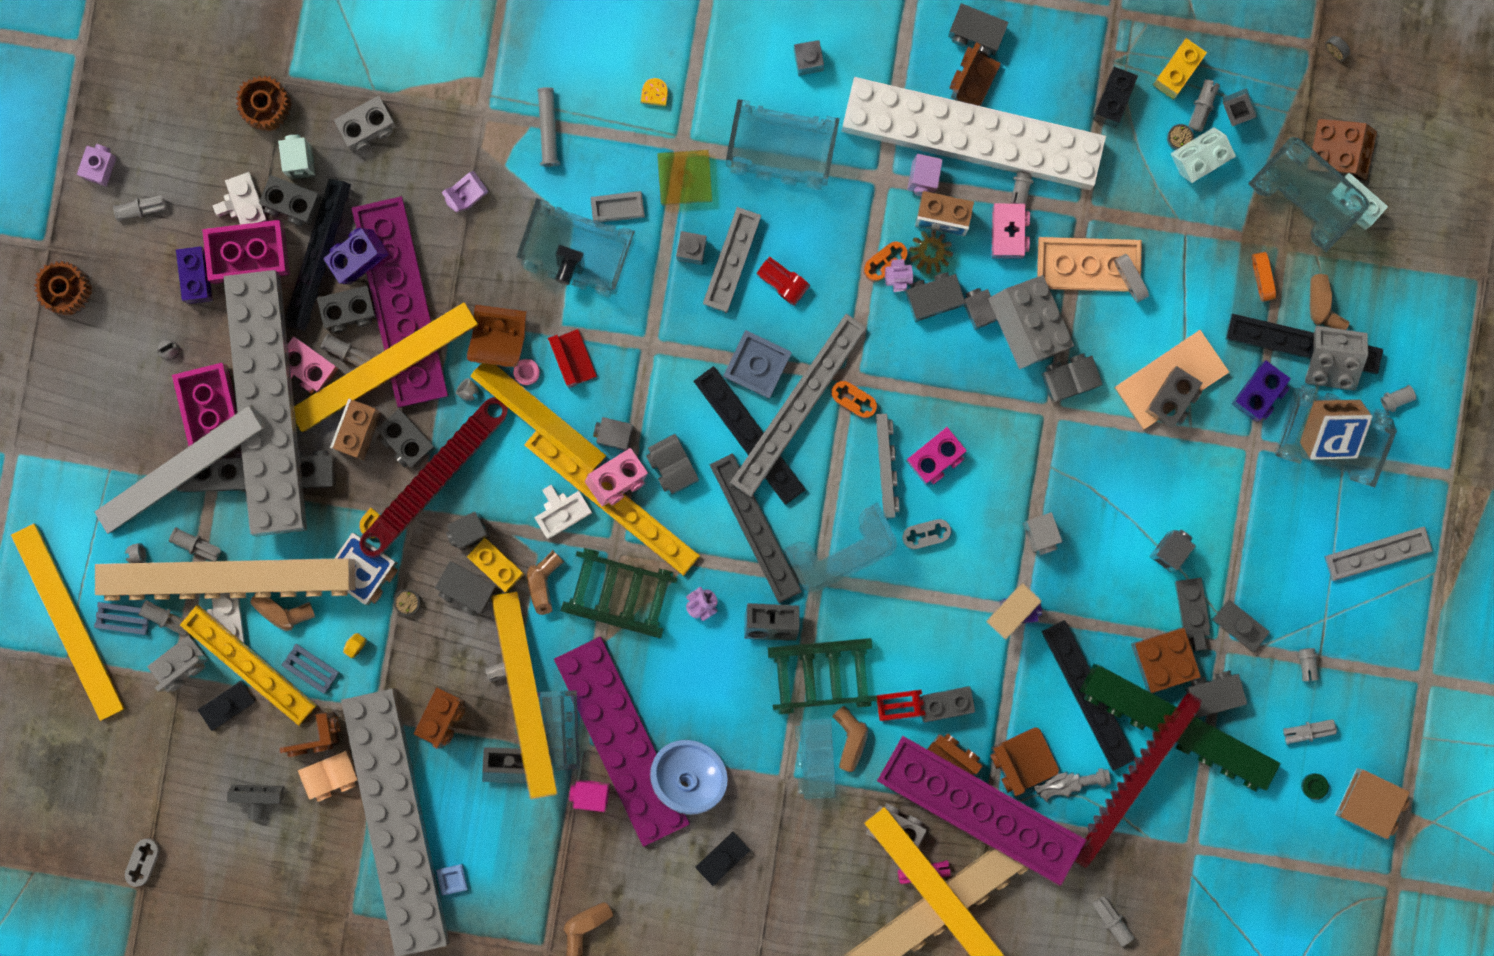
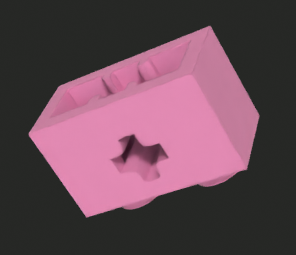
(1002, 244)

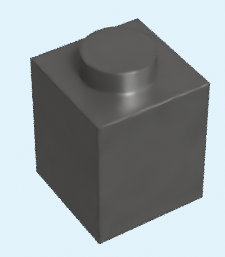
(808, 57)
(1239, 107)
(691, 248)
(979, 308)
(613, 433)

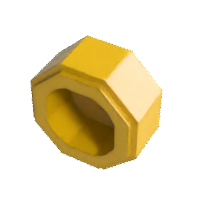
(354, 645)

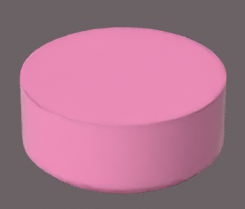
(526, 372)

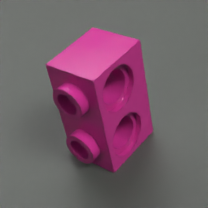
(932, 451)
(590, 795)

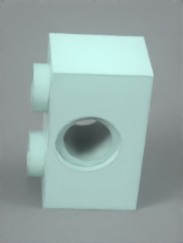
(296, 157)

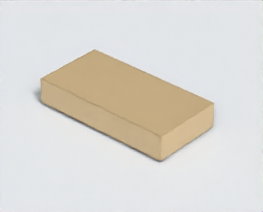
(1013, 611)

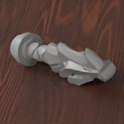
(1065, 784)

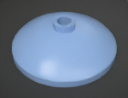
(697, 767)

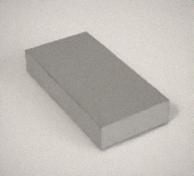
(617, 207)

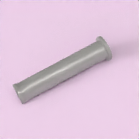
(547, 127)

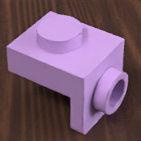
(465, 192)

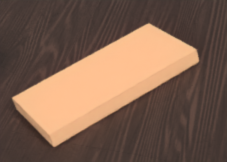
(1085, 263)
(1191, 355)

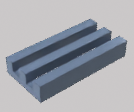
(100, 615)
(291, 656)

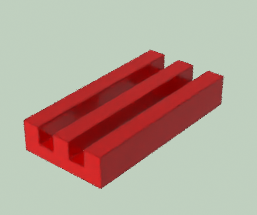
(916, 703)

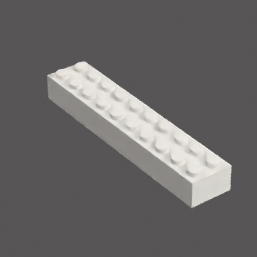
(973, 133)

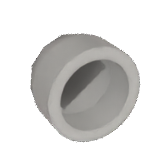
(171, 353)
(467, 389)
(136, 553)

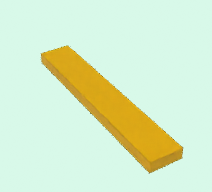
(538, 416)
(248, 665)

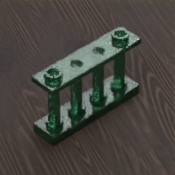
(601, 611)
(833, 652)

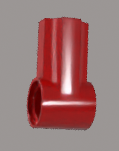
(788, 285)

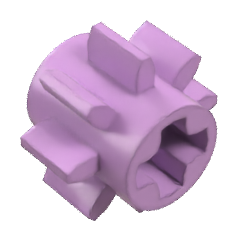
(898, 275)
(701, 603)

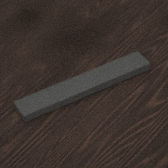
(756, 531)

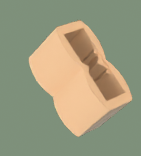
(329, 775)

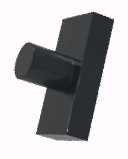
(568, 262)
(226, 705)
(722, 858)

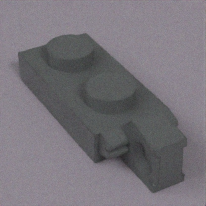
(1193, 611)

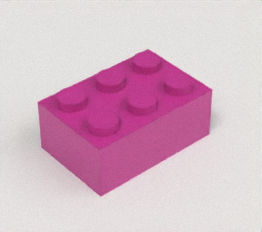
(245, 249)
(204, 399)

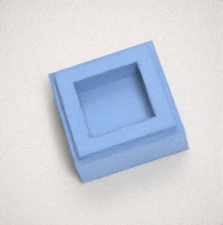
(451, 879)

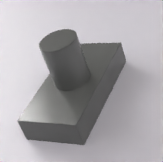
(1240, 625)
(255, 797)

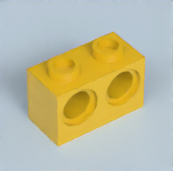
(1179, 68)
(495, 565)

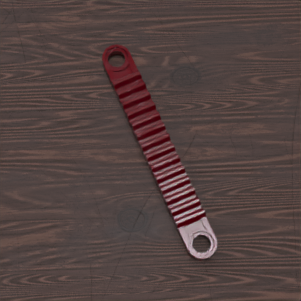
(433, 477)
(1138, 777)

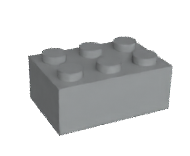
(1031, 322)

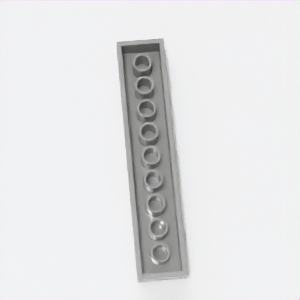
(265, 382)
(395, 822)

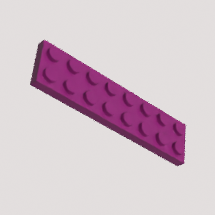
(400, 298)
(618, 738)
(981, 810)

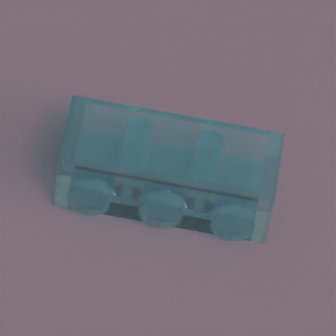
(561, 728)
(816, 759)

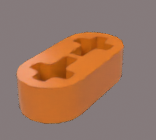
(881, 256)
(1263, 276)
(857, 394)

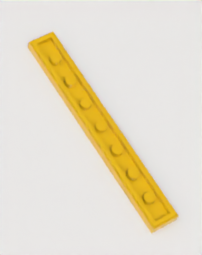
(384, 366)
(624, 512)
(67, 622)
(523, 695)
(931, 885)

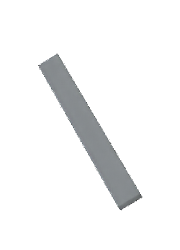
(798, 405)
(180, 469)

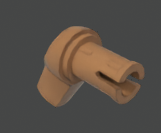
(1321, 302)
(538, 583)
(281, 617)
(855, 740)
(581, 924)

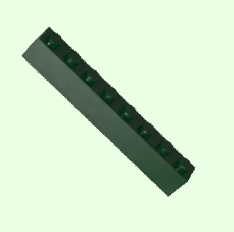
(1198, 737)

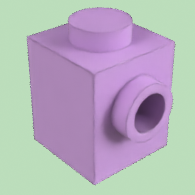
(97, 164)
(924, 174)

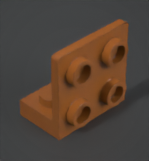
(975, 78)
(1346, 146)
(440, 717)

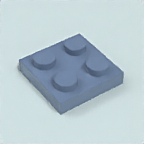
(757, 364)

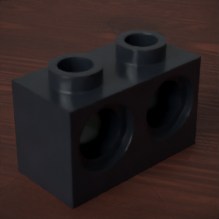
(1115, 97)

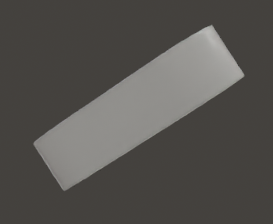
(1131, 278)
(924, 528)
(136, 860)

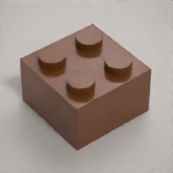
(1165, 660)

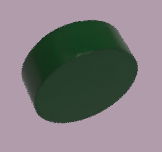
(1314, 786)

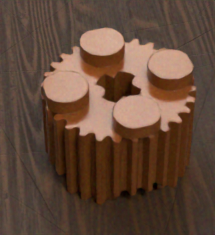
(273, 113)
(74, 296)

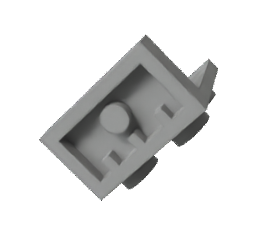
(1337, 358)
(178, 663)

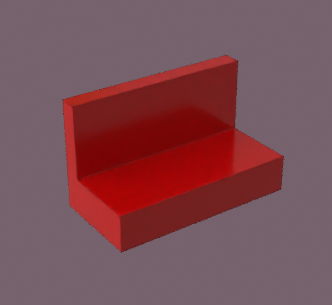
(572, 358)

